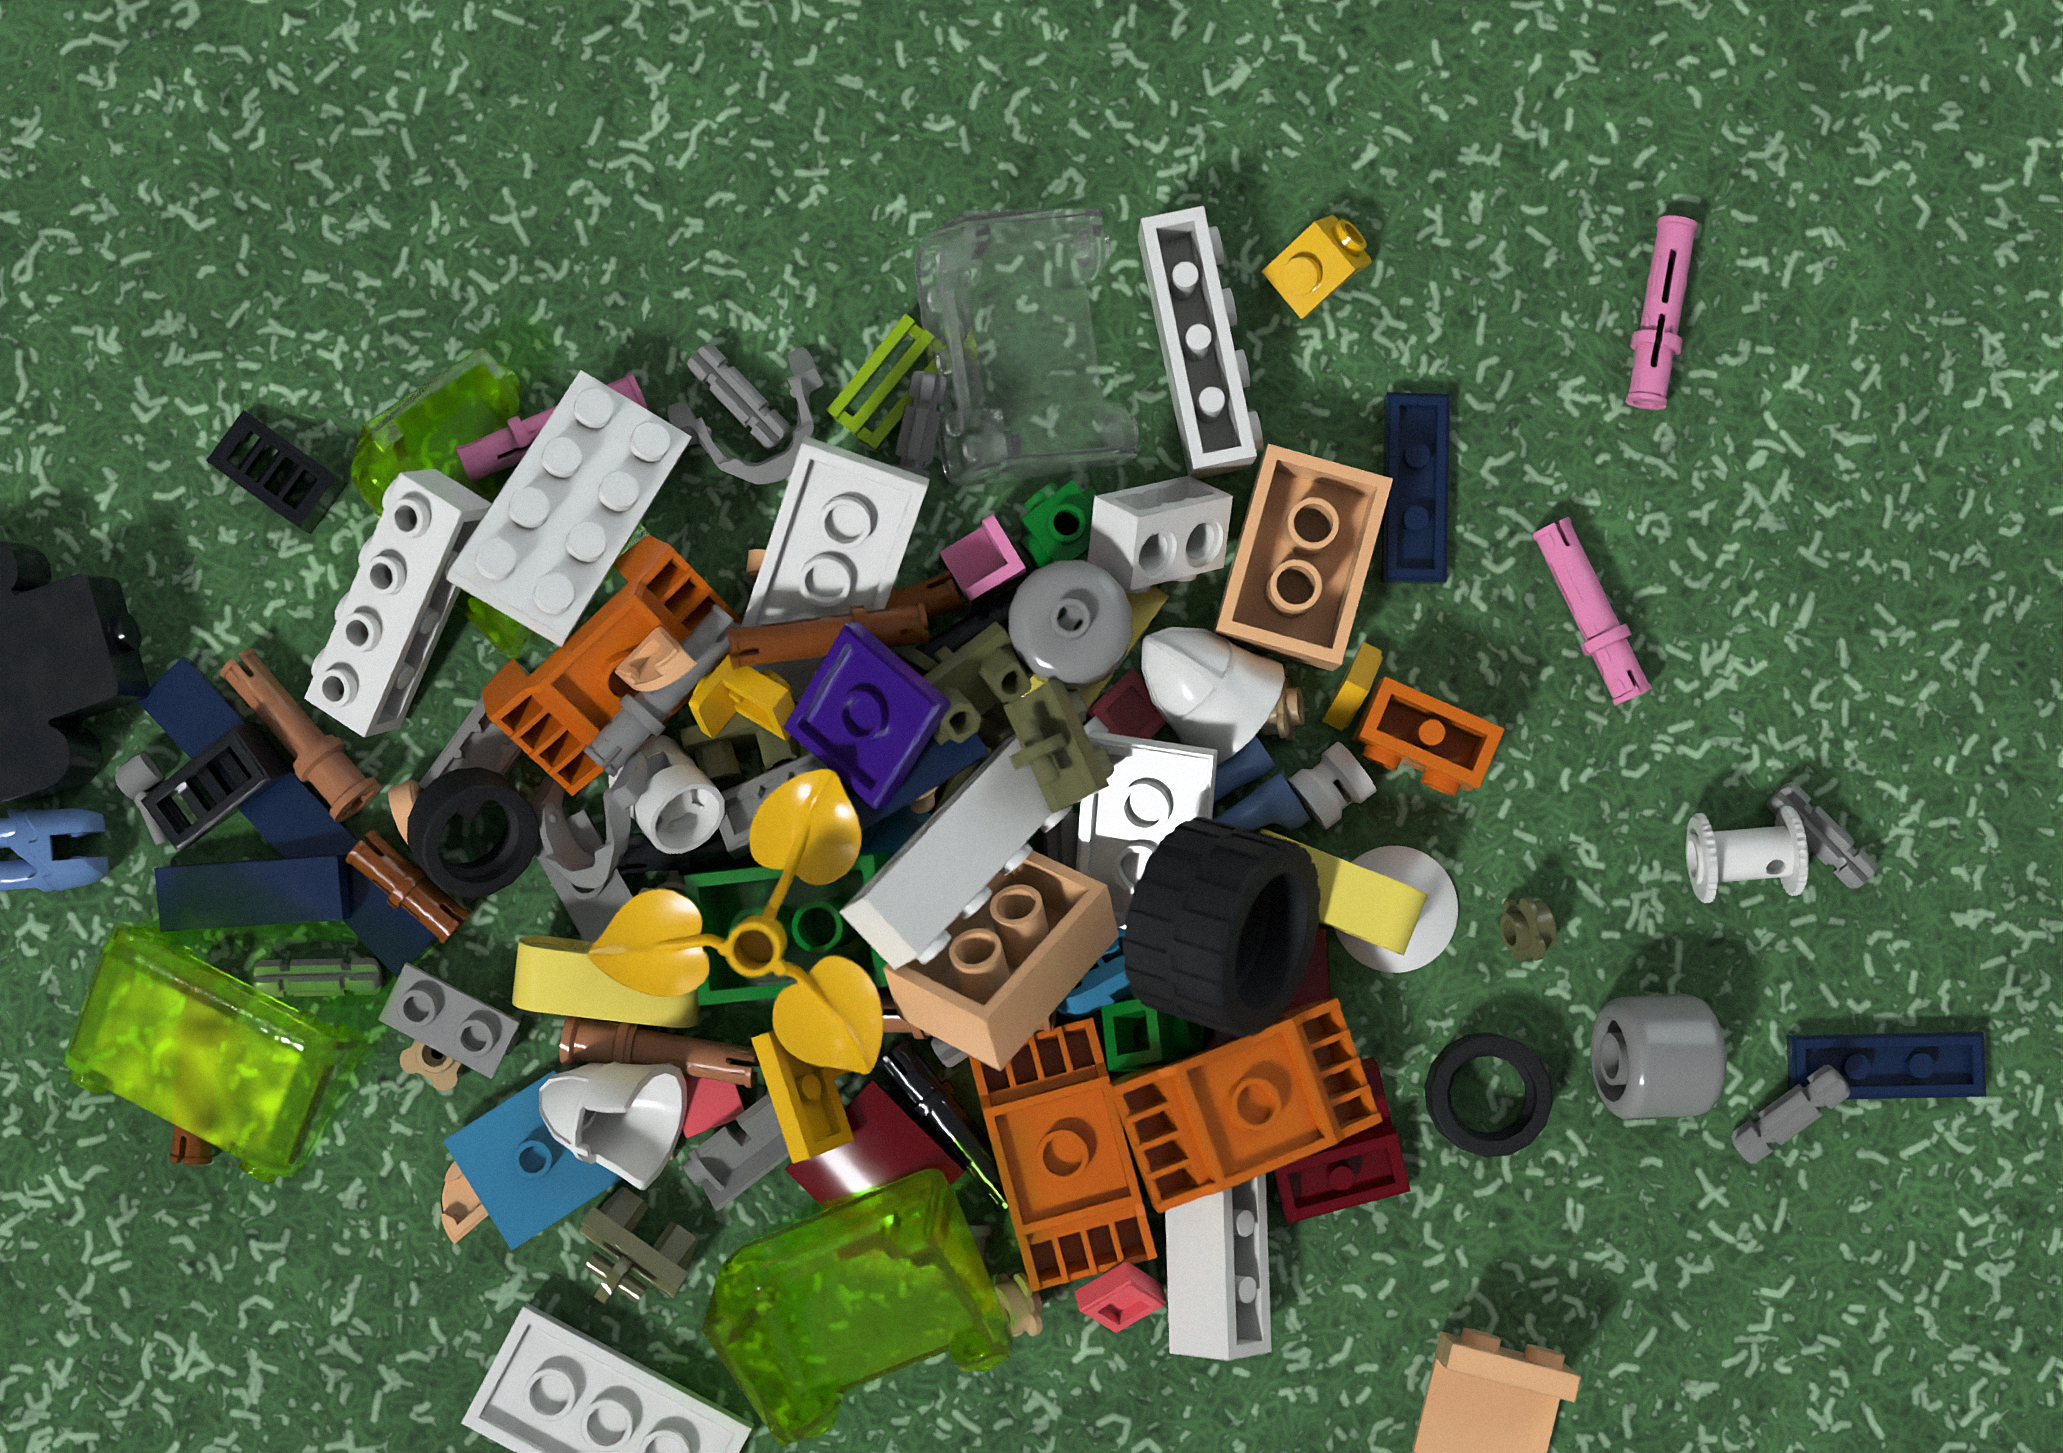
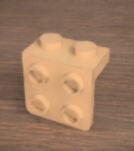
(1491, 1396)

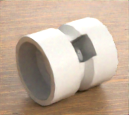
(678, 800)

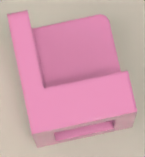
(983, 562)

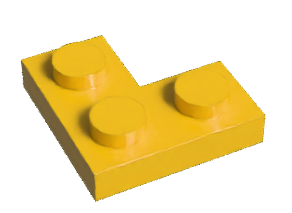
(803, 1100)

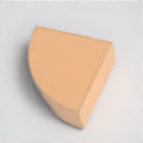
(655, 662)
(460, 1205)

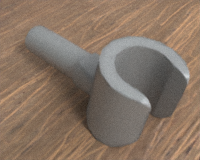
(134, 780)

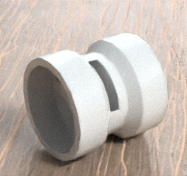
(1319, 794)

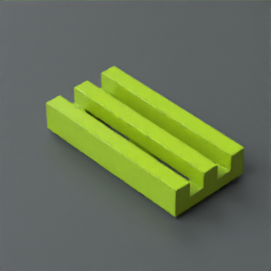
(856, 424)

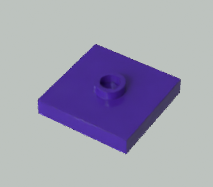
(867, 715)

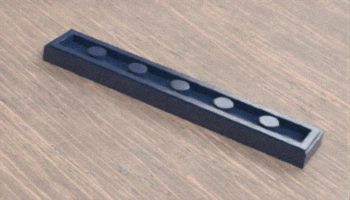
(287, 813)

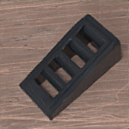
(315, 500)
(249, 762)

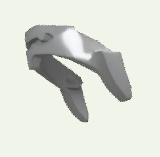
(777, 467)
(562, 849)

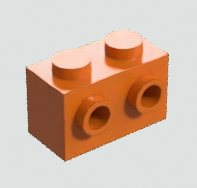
(1426, 735)

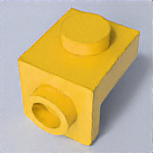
(1318, 264)
(756, 695)

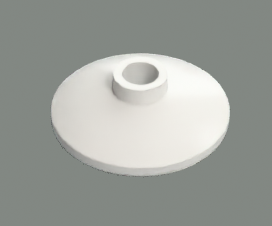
(1436, 920)

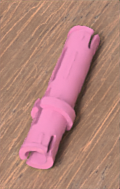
(1649, 383)
(509, 445)
(1592, 612)

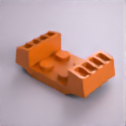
(577, 686)
(1245, 1105)
(1063, 1157)

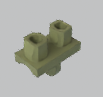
(976, 680)
(1057, 745)
(719, 755)
(612, 1232)

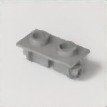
(450, 1021)
(733, 1163)

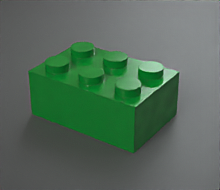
(806, 914)

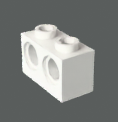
(1160, 532)

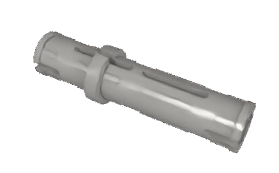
(646, 711)

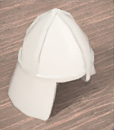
(1209, 687)
(618, 1116)

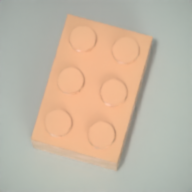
(1302, 557)
(1008, 960)

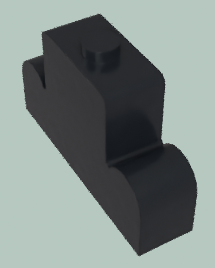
(62, 659)

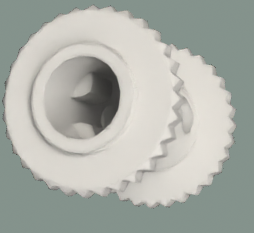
(1747, 854)

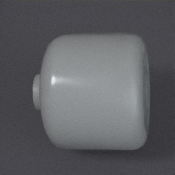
(1052, 645)
(1658, 1056)

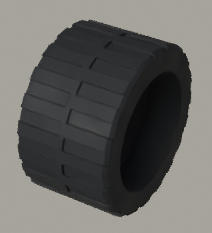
(1221, 926)

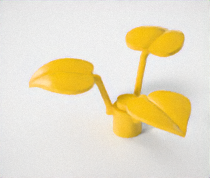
(823, 1017)

